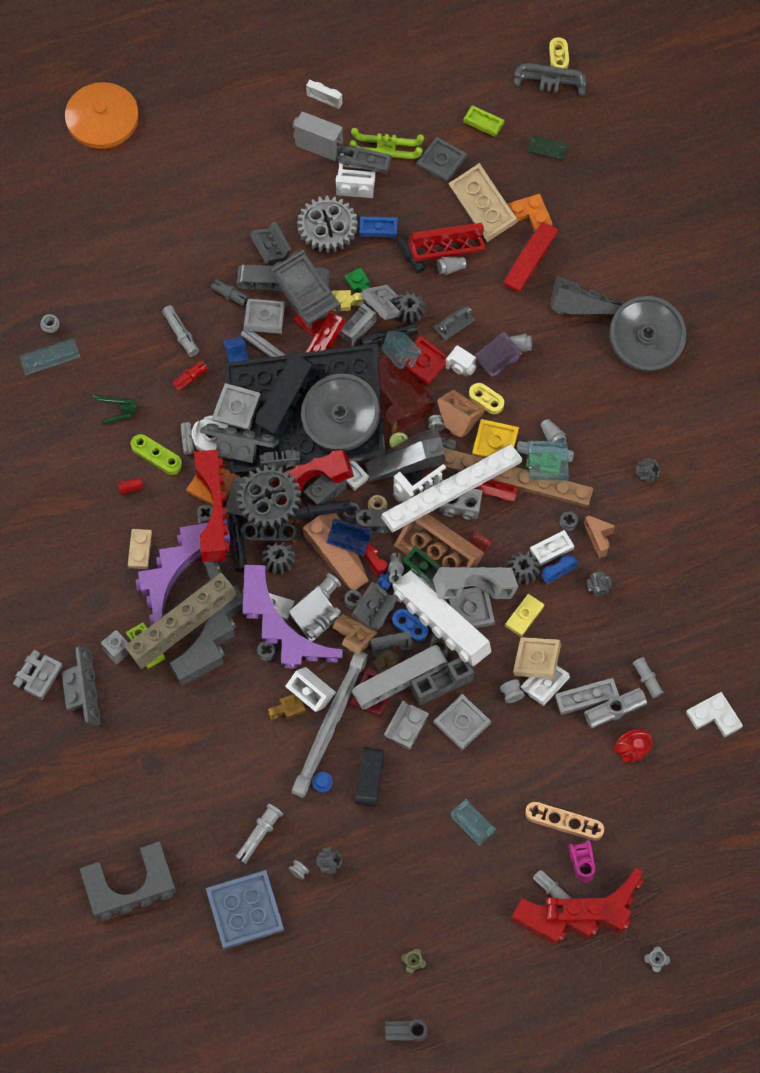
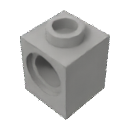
(114, 647)

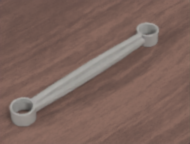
(328, 726)

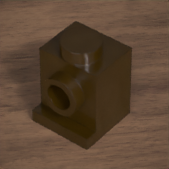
(389, 658)

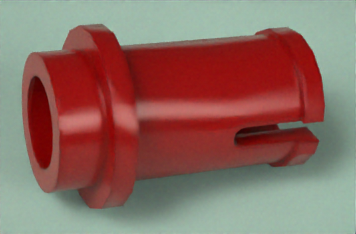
(129, 485)

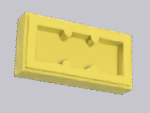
(524, 615)

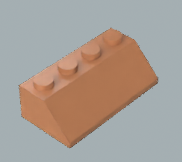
(438, 543)

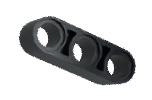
(279, 535)
(369, 777)

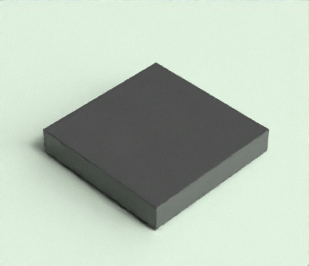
(441, 160)

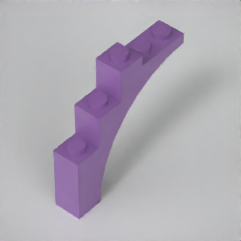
(157, 583)
(294, 647)

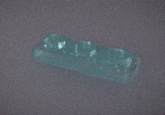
(49, 356)

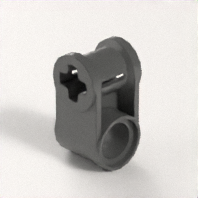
(373, 520)

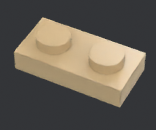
(139, 549)

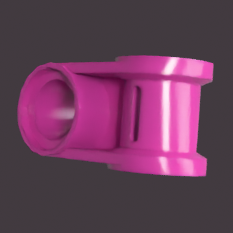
(582, 857)

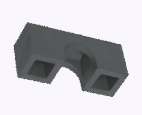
(433, 686)

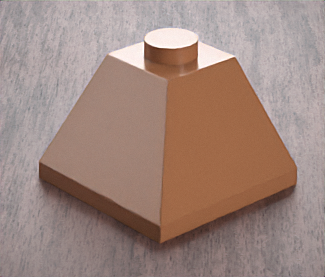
(459, 413)

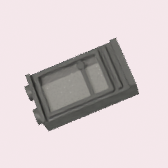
(304, 288)

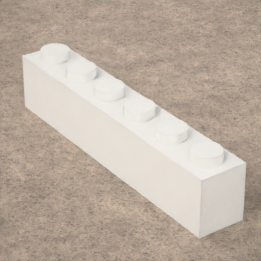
(442, 619)

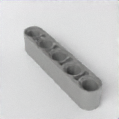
(399, 677)

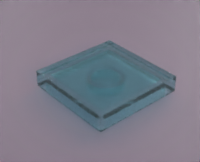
(548, 460)

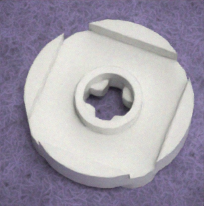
(202, 441)

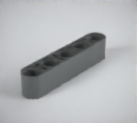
(260, 277)

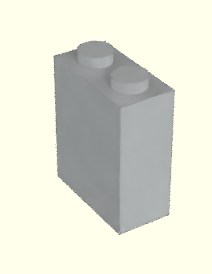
(318, 135)

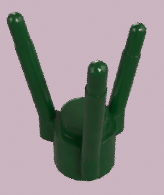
(127, 406)

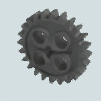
(275, 512)

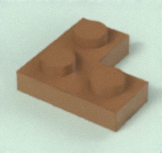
(356, 634)

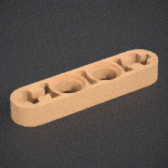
(563, 824)

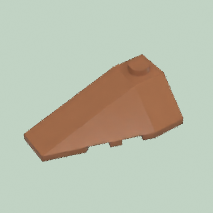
(341, 561)

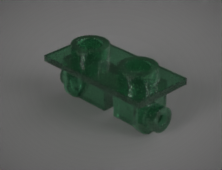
(547, 147)

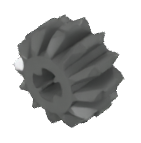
(416, 304)
(271, 557)
(530, 571)

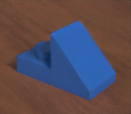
(236, 349)

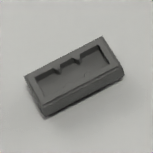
(389, 642)

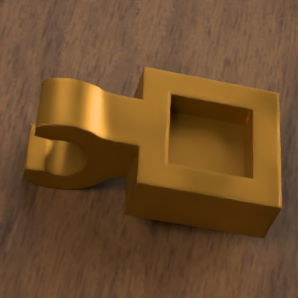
(289, 706)

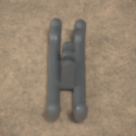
(551, 76)

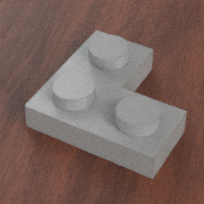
(381, 300)

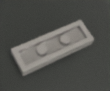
(586, 696)

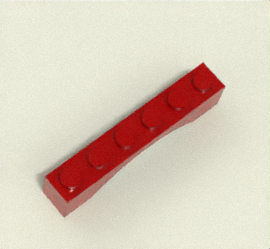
(212, 538)

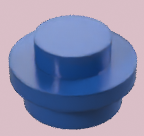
(383, 581)
(322, 782)

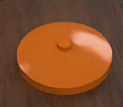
(101, 115)

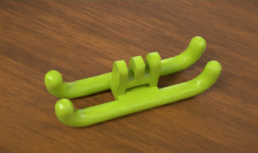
(388, 144)

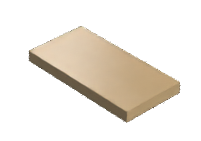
(483, 202)

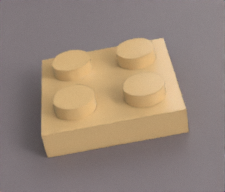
(537, 657)

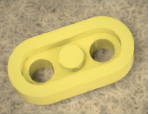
(559, 56)
(487, 399)

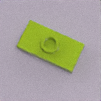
(483, 121)

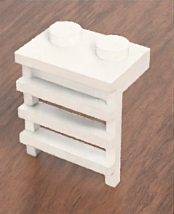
(354, 182)
(404, 490)

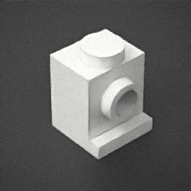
(461, 361)

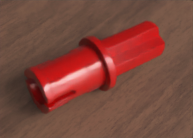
(189, 375)

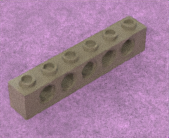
(181, 620)

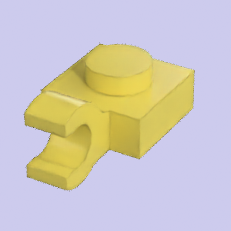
(347, 300)

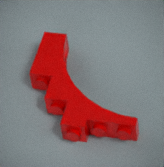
(533, 916)

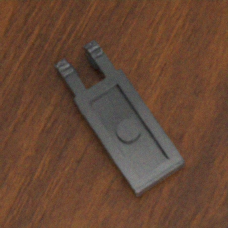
(365, 159)

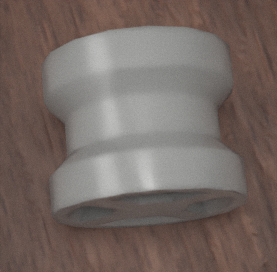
(512, 691)

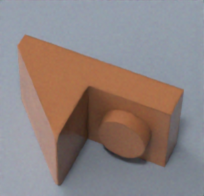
(597, 532)

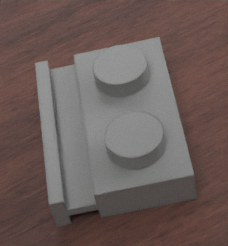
(406, 725)

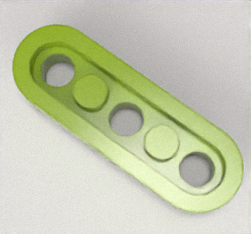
(160, 460)

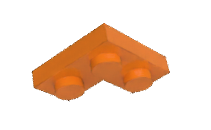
(531, 208)

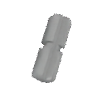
(187, 440)

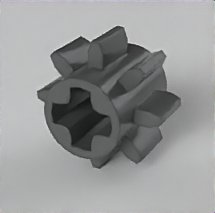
(648, 469)
(599, 583)
(329, 860)

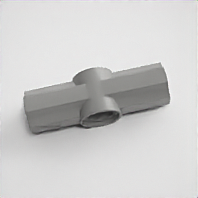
(626, 702)

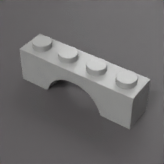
(496, 581)

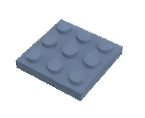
(244, 909)

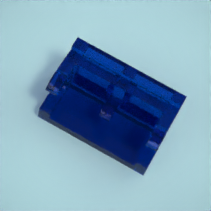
(349, 536)

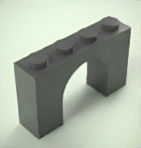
(107, 903)

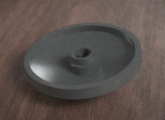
(647, 333)
(340, 412)

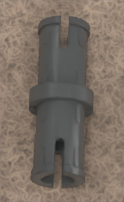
(229, 292)

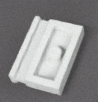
(544, 688)

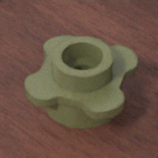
(407, 958)

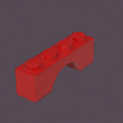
(334, 466)

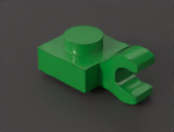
(357, 280)

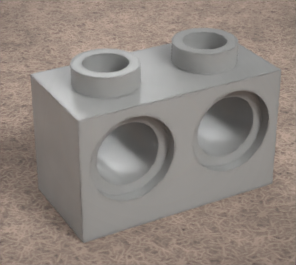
(459, 507)

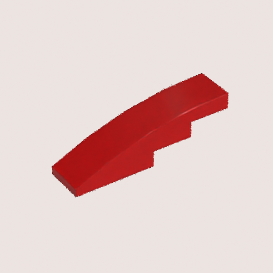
(530, 257)

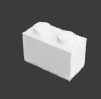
(310, 689)

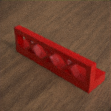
(444, 238)

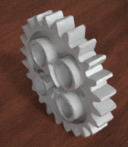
(343, 220)

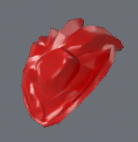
(633, 745)

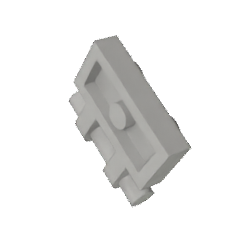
(43, 676)

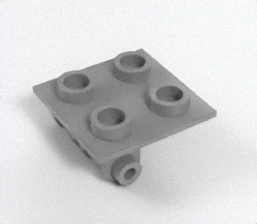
(314, 614)

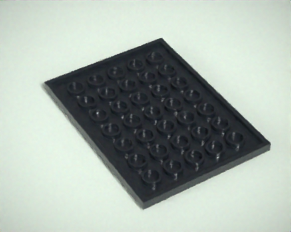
(260, 376)

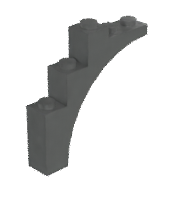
(204, 653)

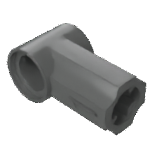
(403, 1031)

